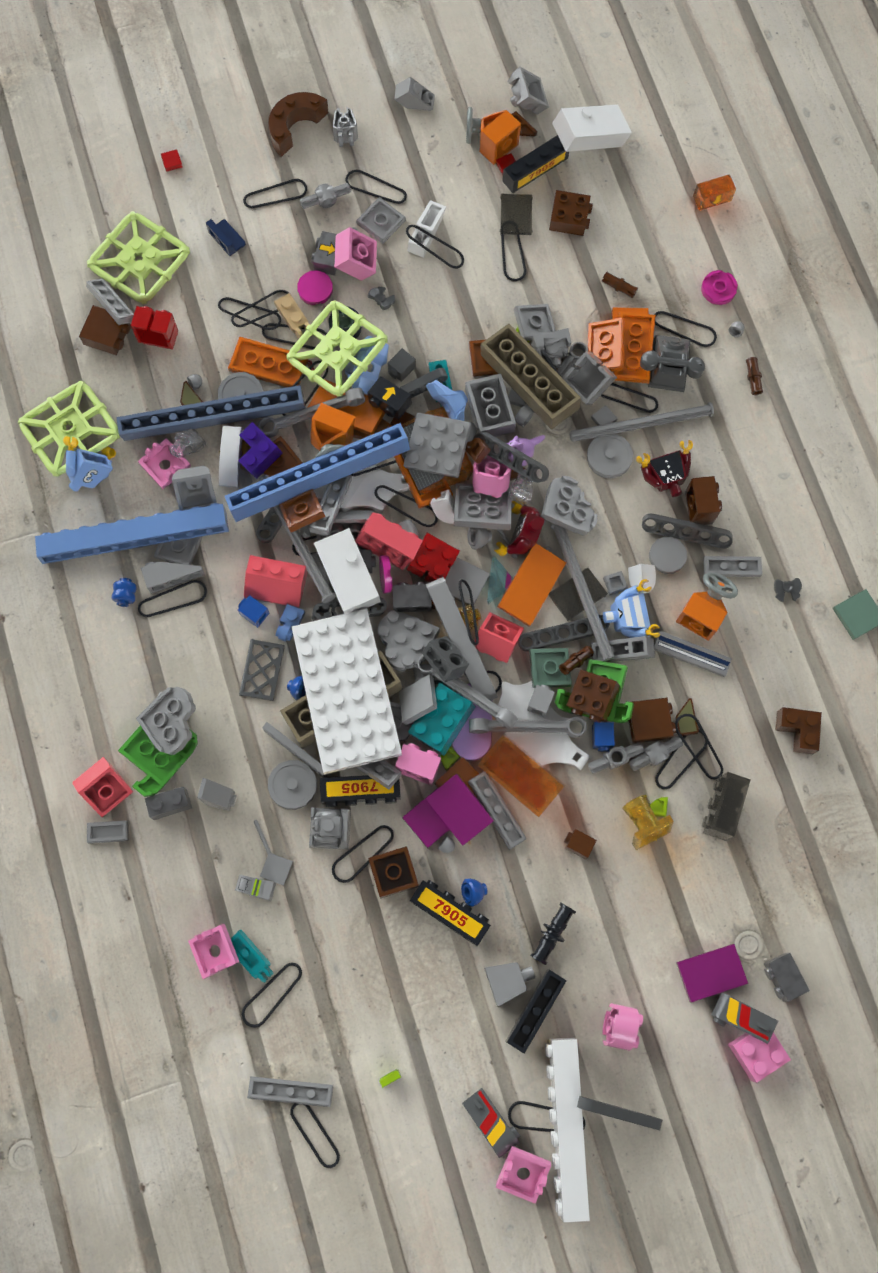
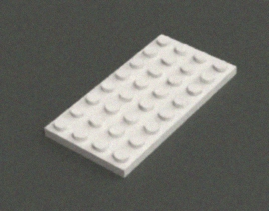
(346, 691)

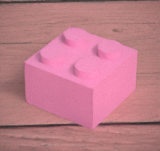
(355, 254)
(418, 764)
(758, 1057)

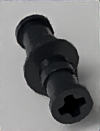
(553, 933)

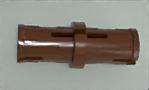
(619, 284)
(754, 376)
(576, 660)

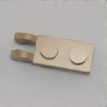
(291, 314)

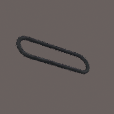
(636, 392)
(309, 1142)

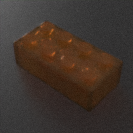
(521, 775)

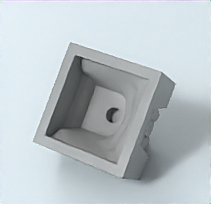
(527, 91)
(554, 344)
(193, 487)
(330, 828)

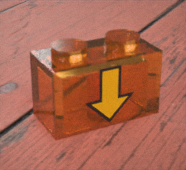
(714, 192)

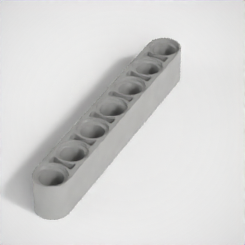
(459, 637)

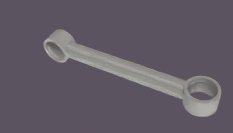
(351, 398)
(526, 413)
(502, 714)
(483, 725)

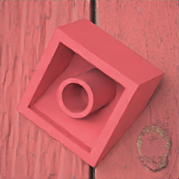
(498, 637)
(102, 787)

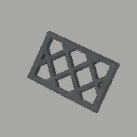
(273, 681)

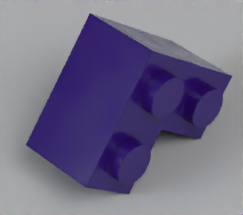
(262, 451)

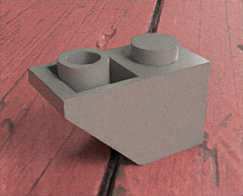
(414, 95)

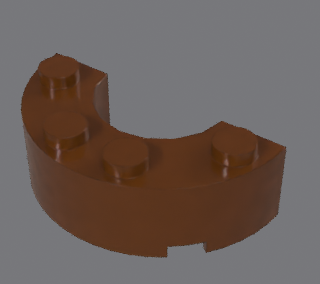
(290, 110)

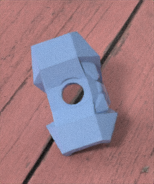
(368, 379)
(453, 401)

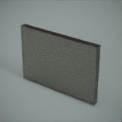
(516, 214)
(568, 599)

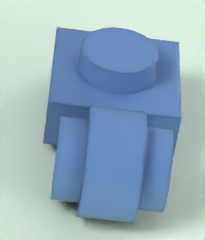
(291, 617)

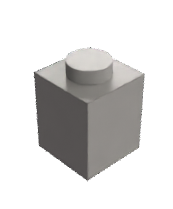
(541, 700)

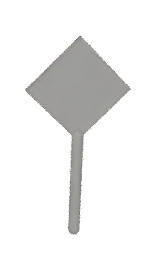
(275, 867)

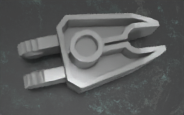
(344, 127)

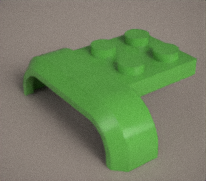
(620, 711)
(155, 764)

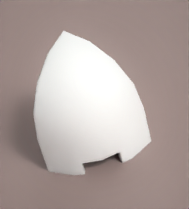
(444, 507)
(640, 572)

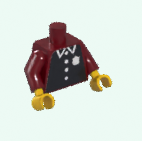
(667, 470)
(526, 531)

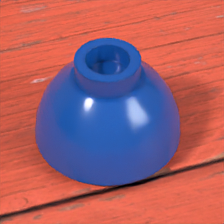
(296, 688)
(473, 891)

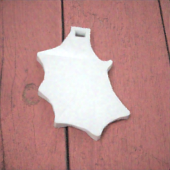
(363, 487)
(542, 746)

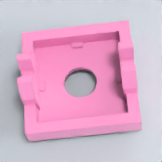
(155, 456)
(201, 949)
(524, 1188)

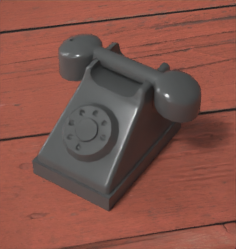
(671, 363)

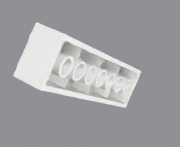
(568, 1130)

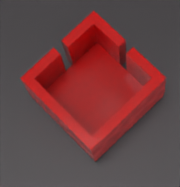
(154, 327)
(434, 557)

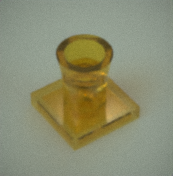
(646, 822)

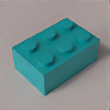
(443, 724)

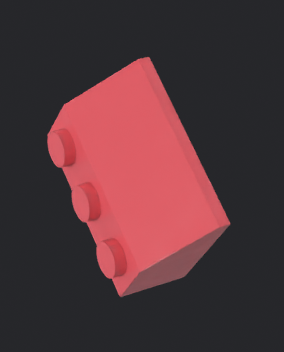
(388, 539)
(275, 581)

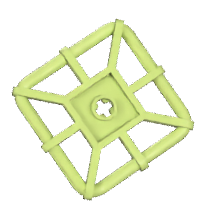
(141, 268)
(339, 359)
(69, 416)

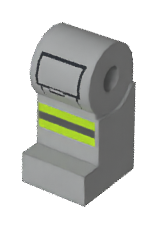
(255, 887)

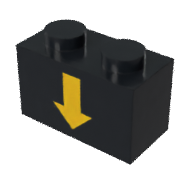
(389, 398)

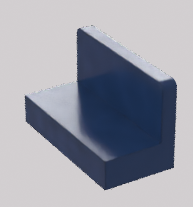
(225, 236)

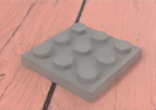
(437, 445)
(481, 510)

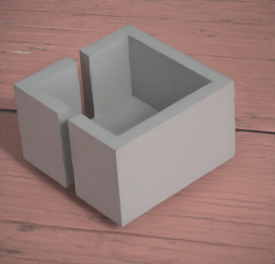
(589, 380)

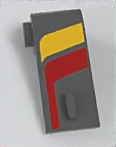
(747, 1019)
(491, 1123)

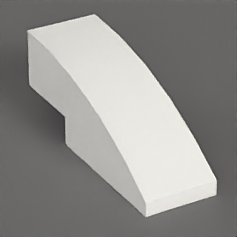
(429, 222)
(229, 455)

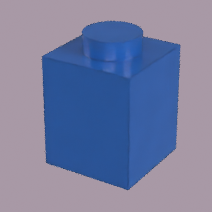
(253, 611)
(603, 736)

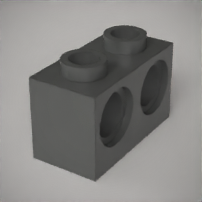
(445, 659)

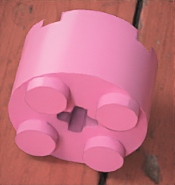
(491, 477)
(622, 1027)

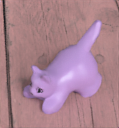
(525, 446)

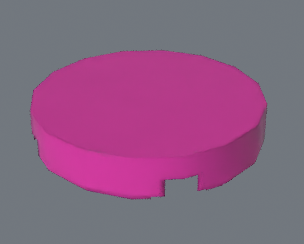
(315, 287)
(719, 287)
(384, 571)

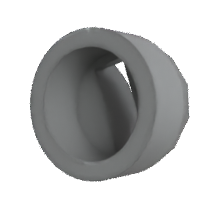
(736, 329)
(194, 381)
(447, 845)

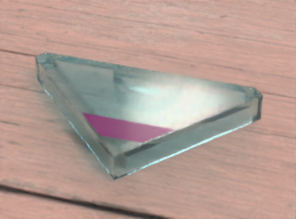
(498, 581)

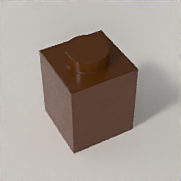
(579, 843)

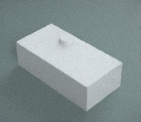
(591, 127)
(347, 571)

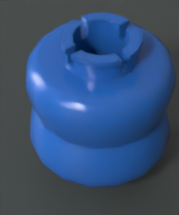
(124, 592)

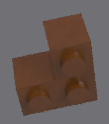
(805, 726)

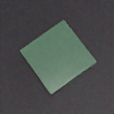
(858, 614)
(545, 667)

